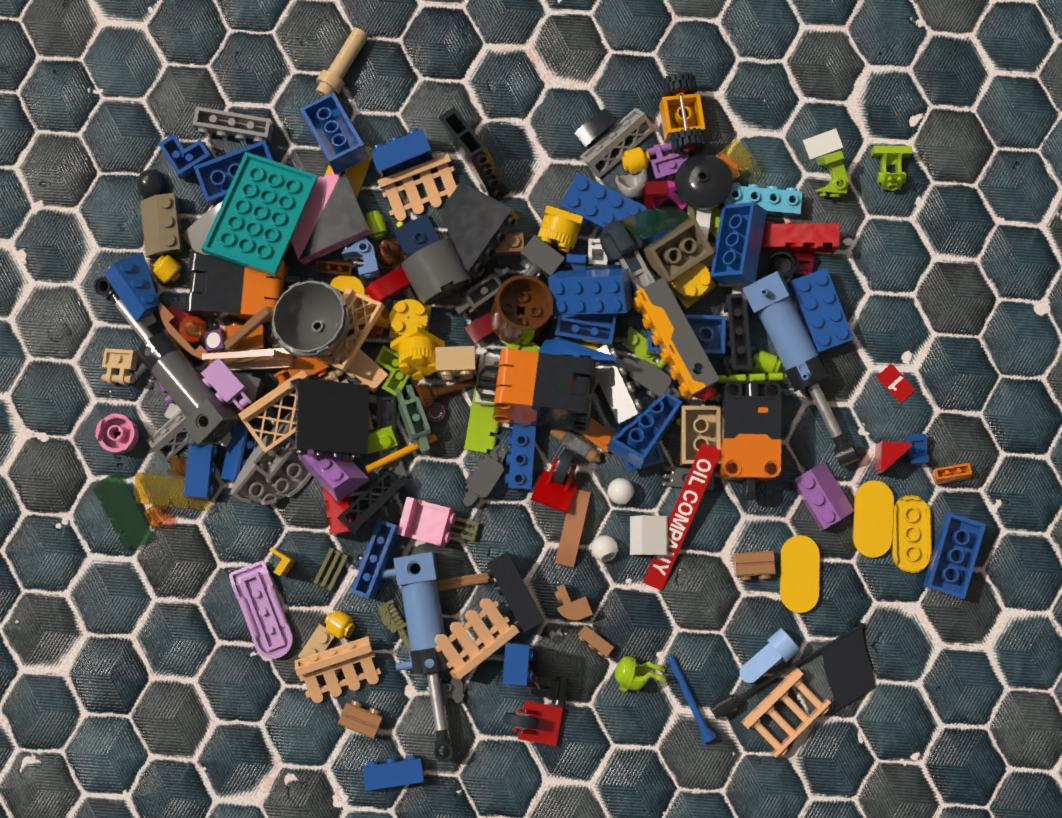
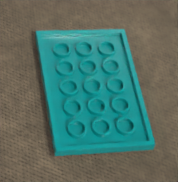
(259, 214)

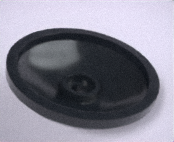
(706, 192)

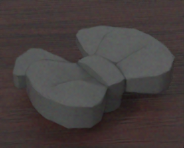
(455, 688)

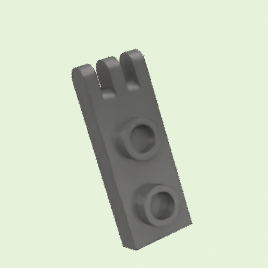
(678, 477)

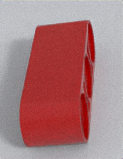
(388, 286)

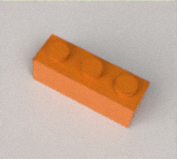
(952, 473)

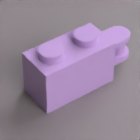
(225, 383)

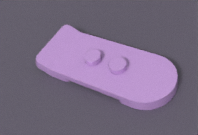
(262, 610)

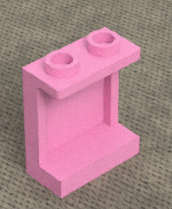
(426, 522)

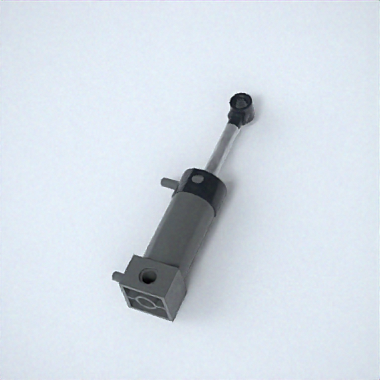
(206, 415)

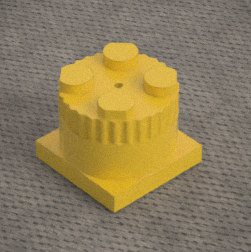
(560, 228)
(692, 284)
(408, 315)
(417, 352)

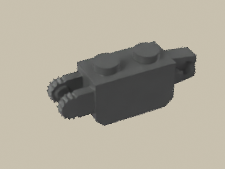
(481, 294)
(649, 378)
(486, 476)

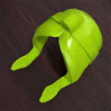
(630, 675)

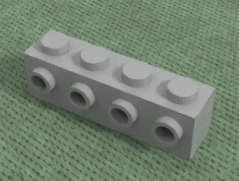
(232, 124)
(618, 389)

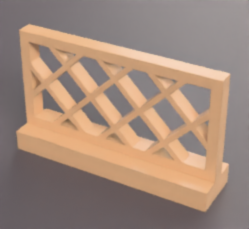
(353, 300)
(253, 359)
(263, 404)

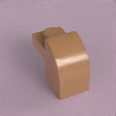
(572, 610)

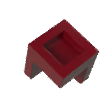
(655, 190)

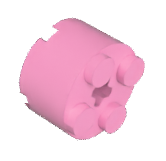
(117, 444)

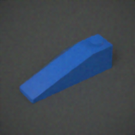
(559, 346)

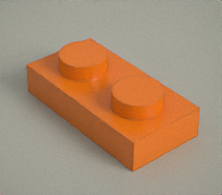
(598, 435)

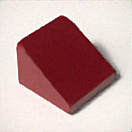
(805, 262)

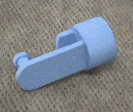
(779, 648)

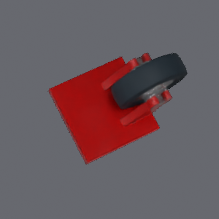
(554, 489)
(536, 722)

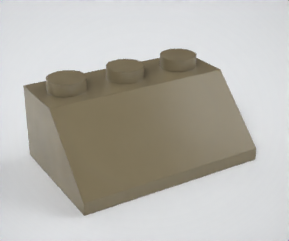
(162, 225)
(678, 250)

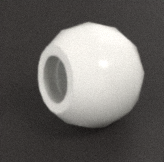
(620, 491)
(604, 548)

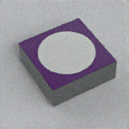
(214, 340)

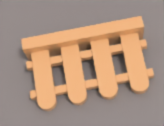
(409, 186)
(490, 642)
(333, 659)

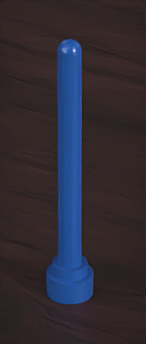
(706, 733)

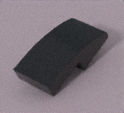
(595, 127)

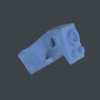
(364, 250)

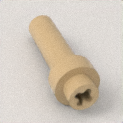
(331, 80)

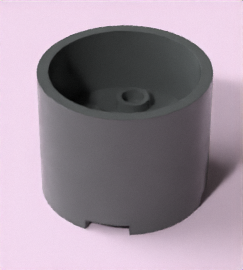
(436, 272)

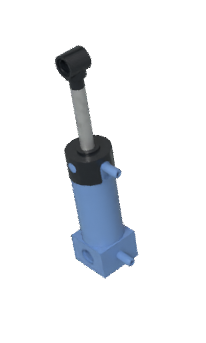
(796, 351)
(423, 623)

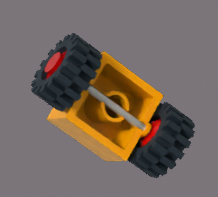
(682, 114)

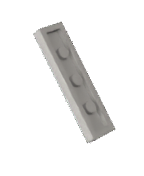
(615, 139)
(167, 436)

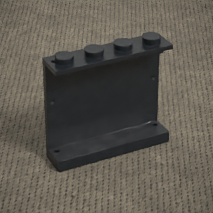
(331, 418)

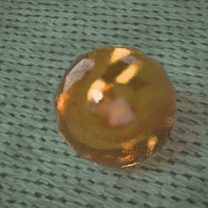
(192, 328)

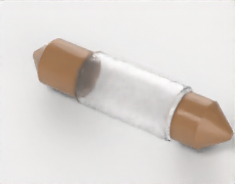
(576, 444)

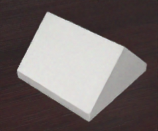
(648, 535)

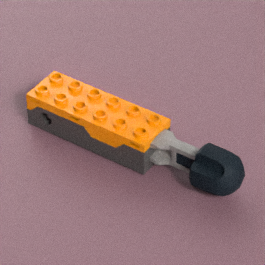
(661, 315)

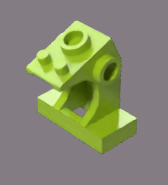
(891, 156)
(835, 165)

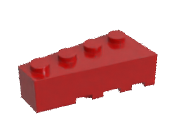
(800, 237)

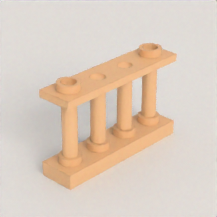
(766, 706)

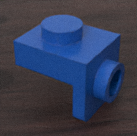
(918, 452)

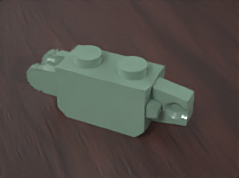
(414, 418)

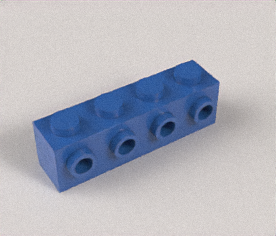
(521, 457)
(375, 559)

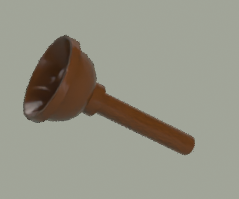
(389, 254)
(428, 395)

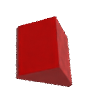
(887, 453)

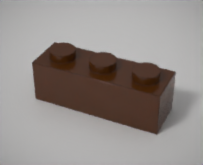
(334, 266)

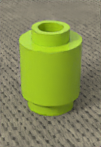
(377, 225)
(766, 362)

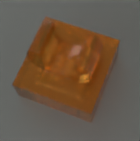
(178, 465)
(154, 516)

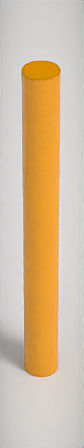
(396, 455)

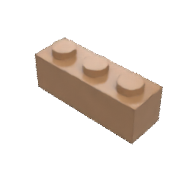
(595, 641)

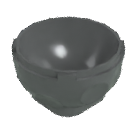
(303, 309)

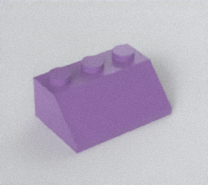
(336, 475)
(822, 496)

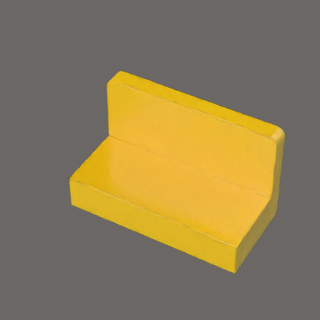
(284, 565)

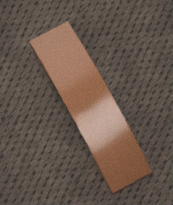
(167, 318)
(572, 529)

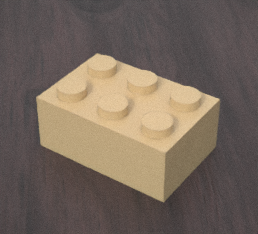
(456, 362)
(699, 426)

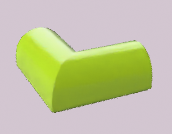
(389, 360)

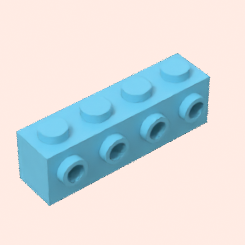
(772, 199)

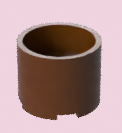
(525, 296)

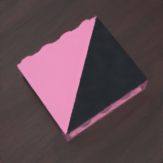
(329, 219)

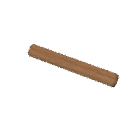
(246, 329)
(463, 581)

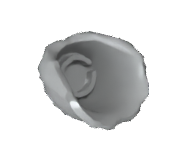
(632, 184)

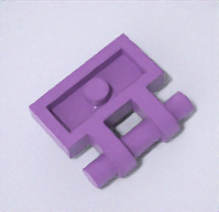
(667, 165)

